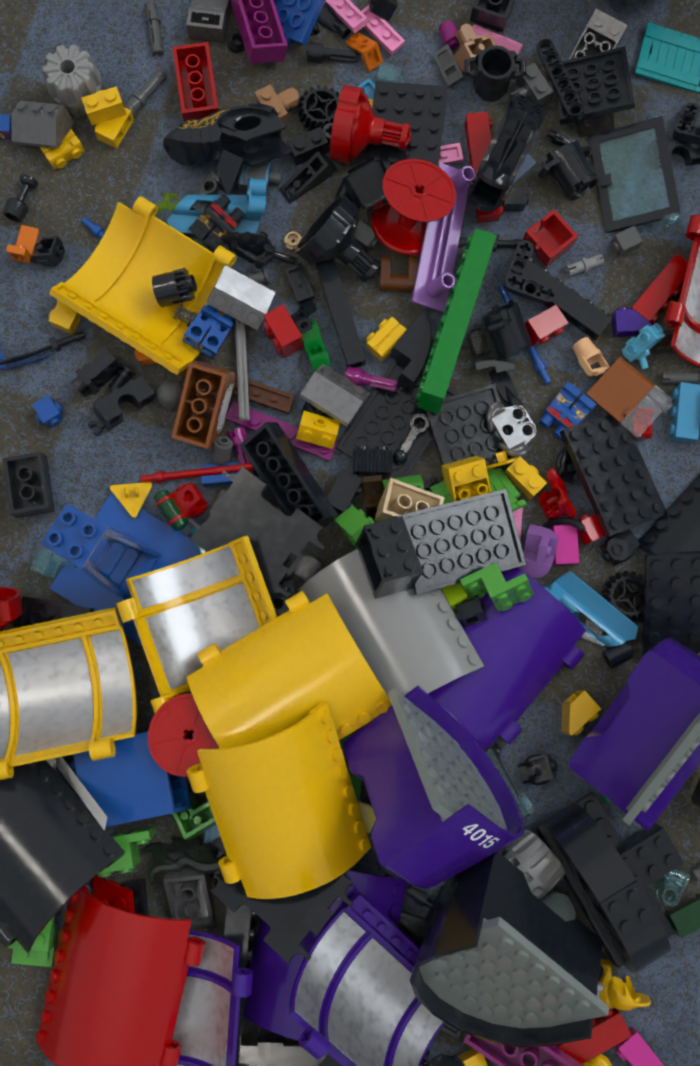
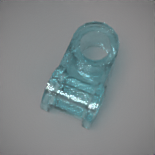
(674, 884)

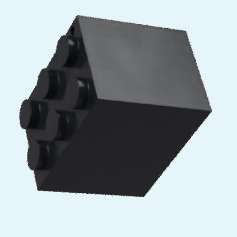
(388, 557)

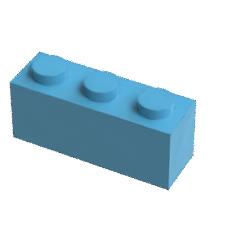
(685, 413)

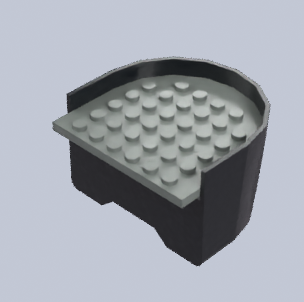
(507, 962)

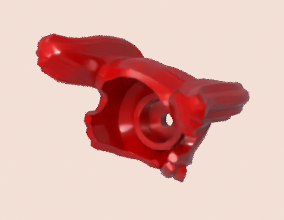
(556, 498)

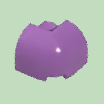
(539, 551)

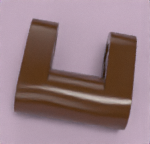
(398, 282)

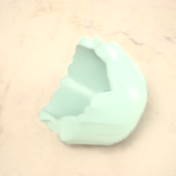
(560, 905)

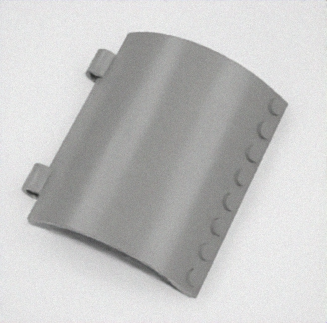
(401, 635)

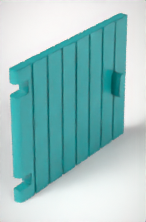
(672, 58)

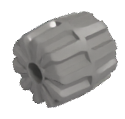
(70, 76)
(536, 862)

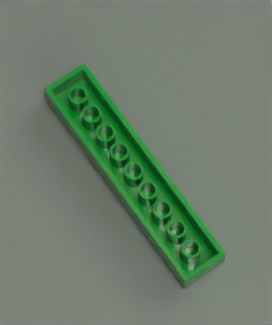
(455, 321)

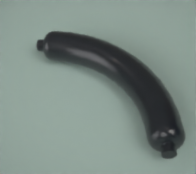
(564, 520)

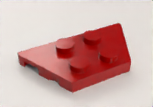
(113, 894)

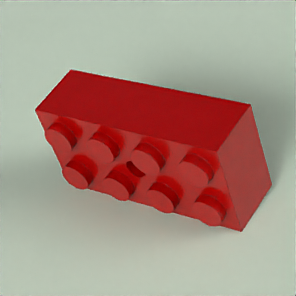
(195, 80)

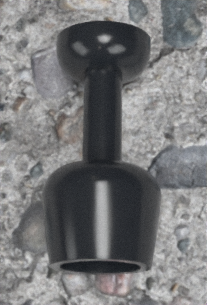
(16, 207)

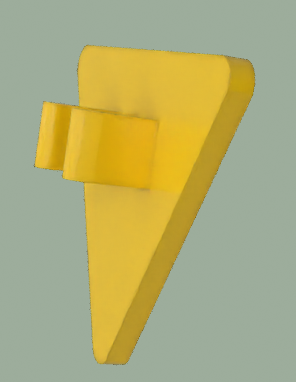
(502, 459)
(132, 496)

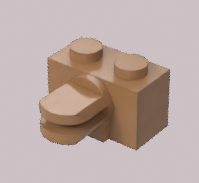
(470, 44)
(281, 102)

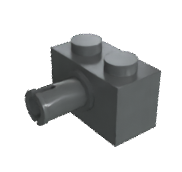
(533, 86)

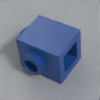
(48, 411)

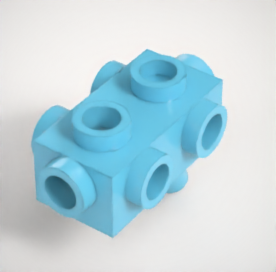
(639, 346)

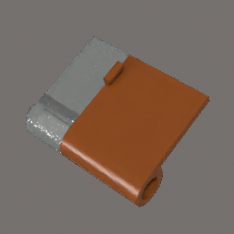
(629, 397)

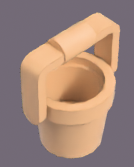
(588, 355)

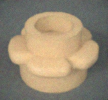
(292, 236)

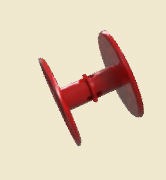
(415, 195)
(177, 734)

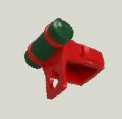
(180, 505)

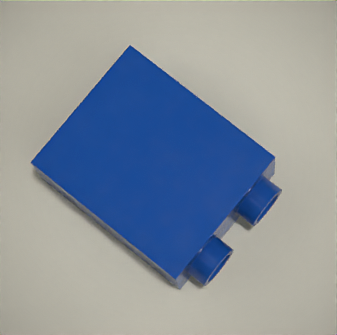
(131, 783)

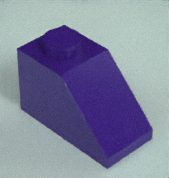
(627, 322)

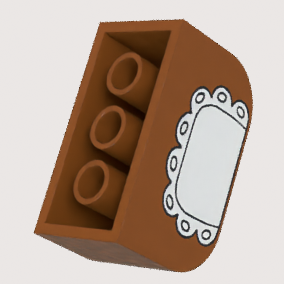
(203, 404)

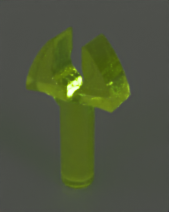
(166, 204)

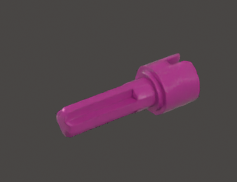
(360, 378)
(238, 437)

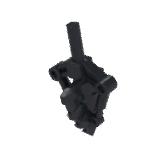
(254, 248)

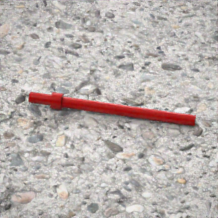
(160, 476)

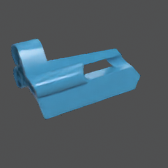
(251, 204)
(582, 598)

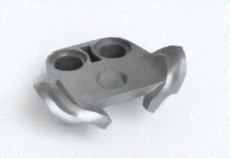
(500, 416)

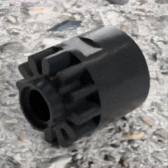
(174, 287)

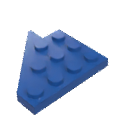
(298, 18)

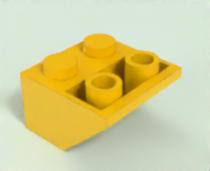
(466, 478)
(577, 711)

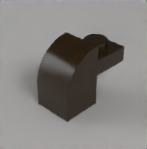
(373, 492)

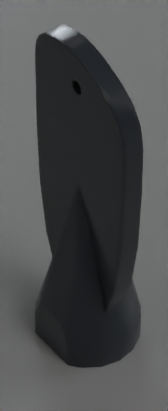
(332, 22)
(505, 387)

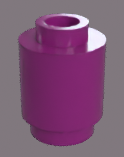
(448, 32)

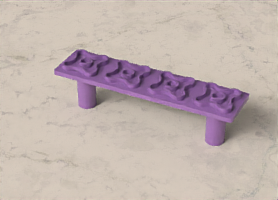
(440, 247)

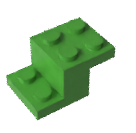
(502, 593)
(129, 843)
(42, 950)

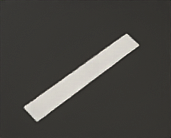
(82, 792)

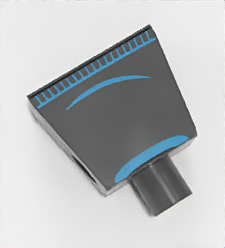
(259, 171)

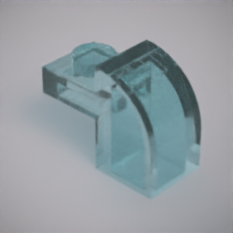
(48, 563)

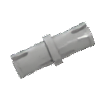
(584, 265)

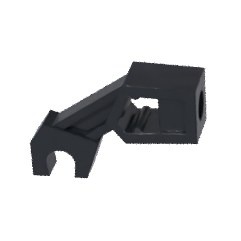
(302, 316)

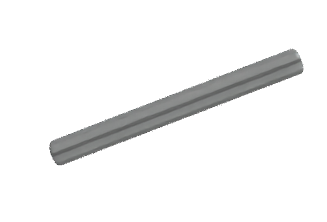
(242, 376)

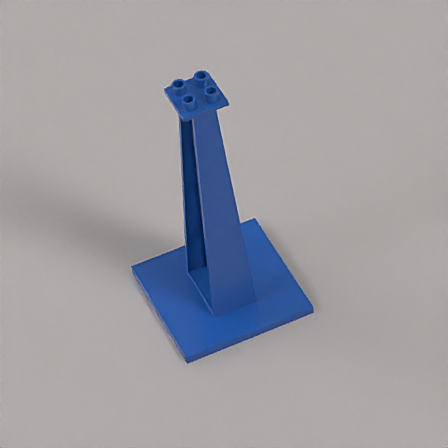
(110, 552)

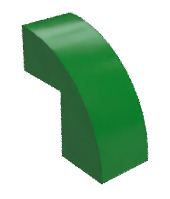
(314, 346)

